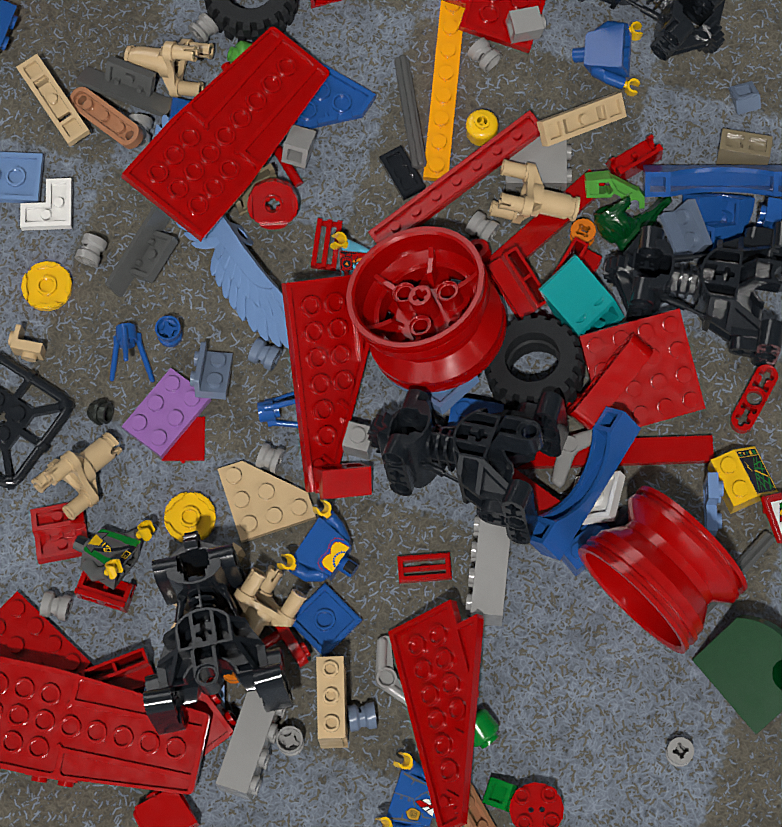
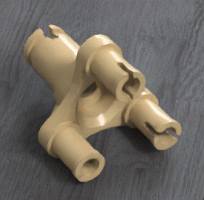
(171, 63)
(533, 197)
(79, 472)
(258, 604)

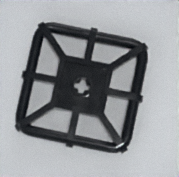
(20, 416)

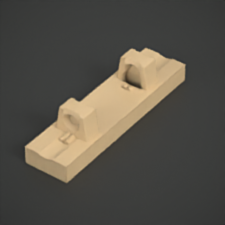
(53, 100)
(581, 119)

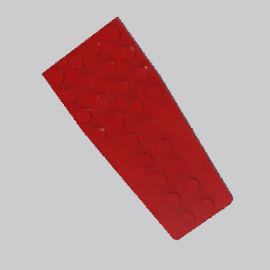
(227, 133)
(92, 732)

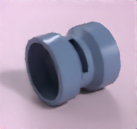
(265, 354)
(362, 716)

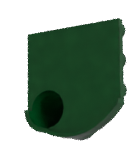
(747, 668)

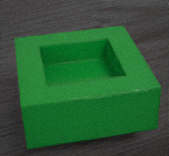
(499, 794)

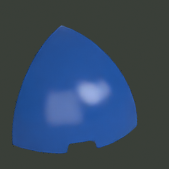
(723, 214)

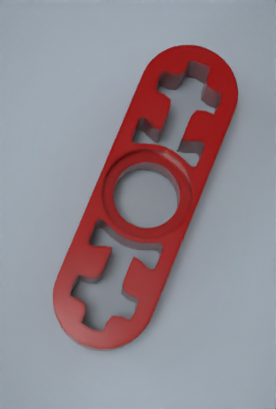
(756, 379)

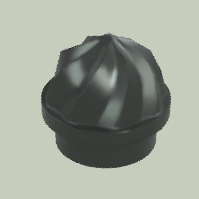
(100, 412)

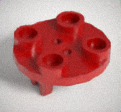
(535, 796)

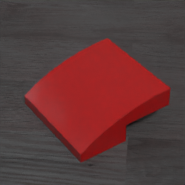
(56, 533)

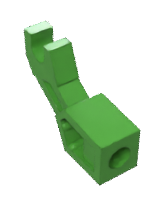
(617, 186)

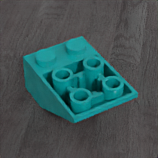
(580, 299)

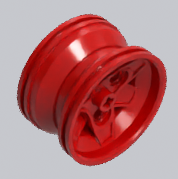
(449, 325)
(663, 569)

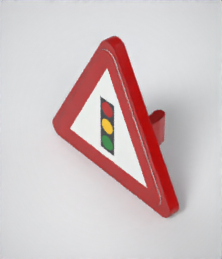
(773, 509)

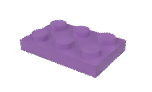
(165, 413)

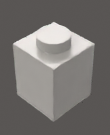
(525, 24)
(298, 146)
(356, 441)

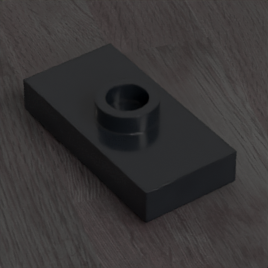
(402, 173)

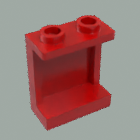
(221, 721)

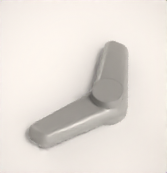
(572, 446)
(384, 672)

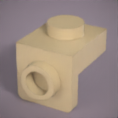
(26, 349)

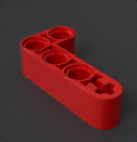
(610, 382)

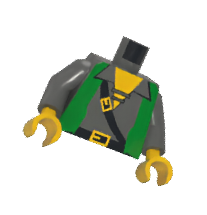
(112, 554)

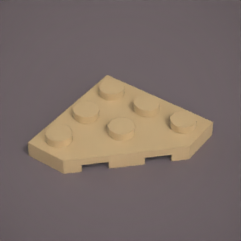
(262, 501)

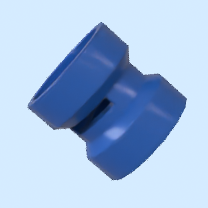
(166, 326)

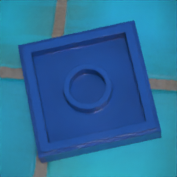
(325, 620)

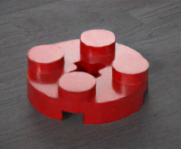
(262, 213)

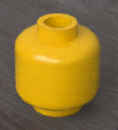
(481, 127)

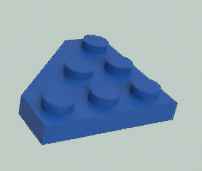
(336, 102)

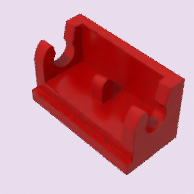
(632, 160)
(342, 480)
(99, 593)

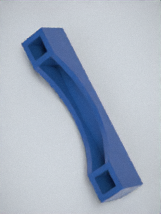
(688, 179)
(610, 442)

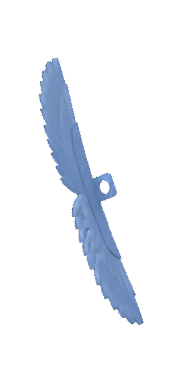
(242, 278)

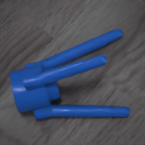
(126, 338)
(270, 410)

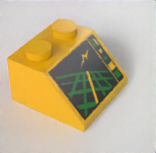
(743, 477)

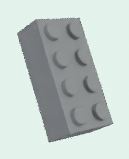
(490, 572)
(249, 748)

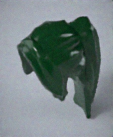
(621, 229)

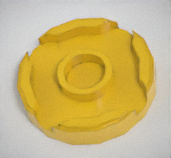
(54, 286)
(200, 519)

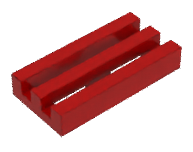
(329, 224)
(424, 578)

